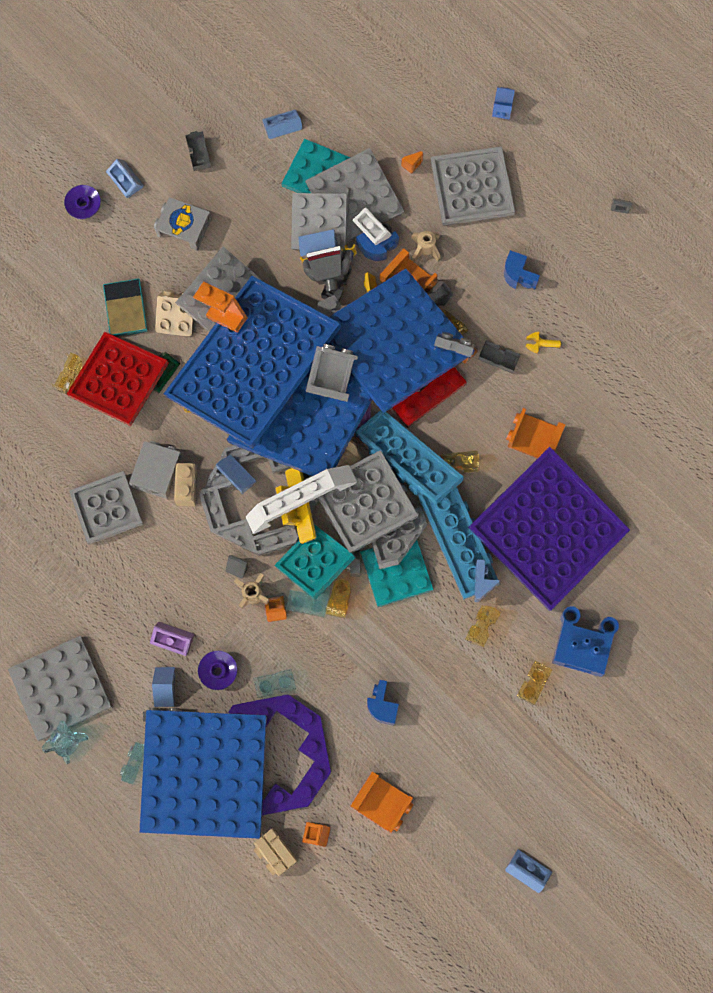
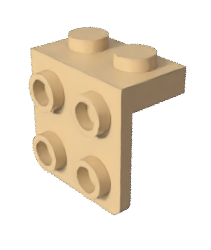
(170, 317)

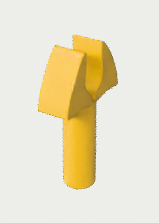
(541, 342)

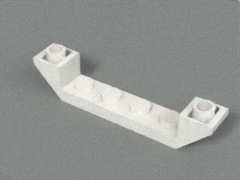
(299, 494)

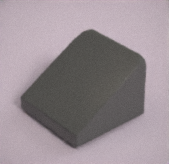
(621, 205)
(236, 566)

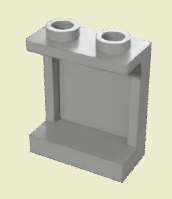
(331, 372)
(155, 469)

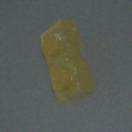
(66, 378)
(464, 461)
(478, 633)
(532, 689)

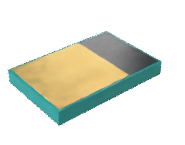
(125, 307)

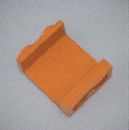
(403, 262)
(224, 307)
(533, 435)
(382, 803)

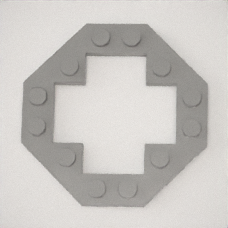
(240, 531)

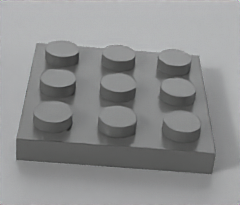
(317, 214)
(106, 507)

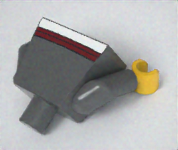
(328, 265)

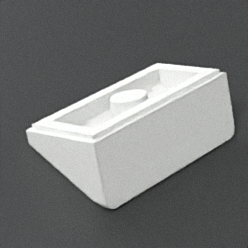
(371, 226)

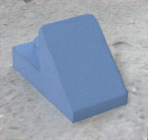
(483, 586)

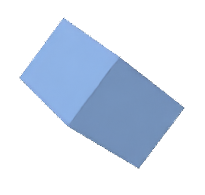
(164, 687)

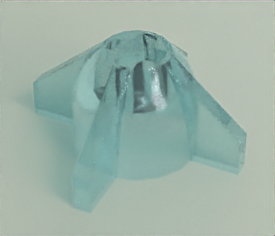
(63, 741)

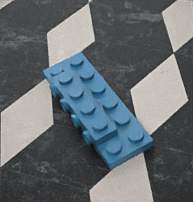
(409, 457)
(458, 543)

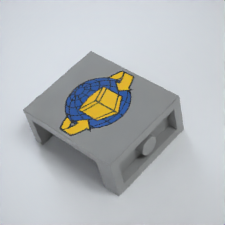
(183, 222)

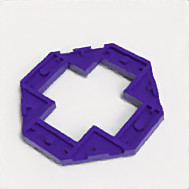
(313, 747)

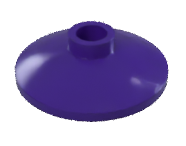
(79, 195)
(216, 660)

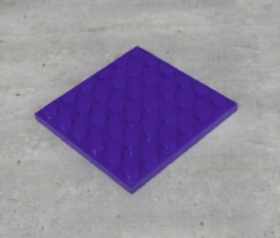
(549, 528)

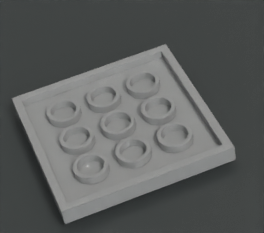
(365, 186)
(472, 186)
(221, 272)
(370, 506)
(59, 687)

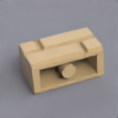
(185, 484)
(275, 852)

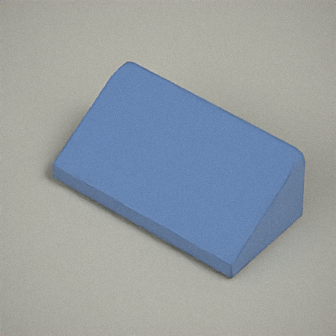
(282, 124)
(124, 178)
(317, 241)
(235, 473)
(528, 871)

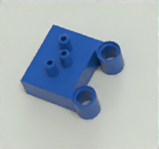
(583, 648)

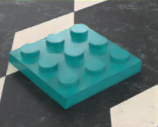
(308, 162)
(315, 563)
(397, 581)

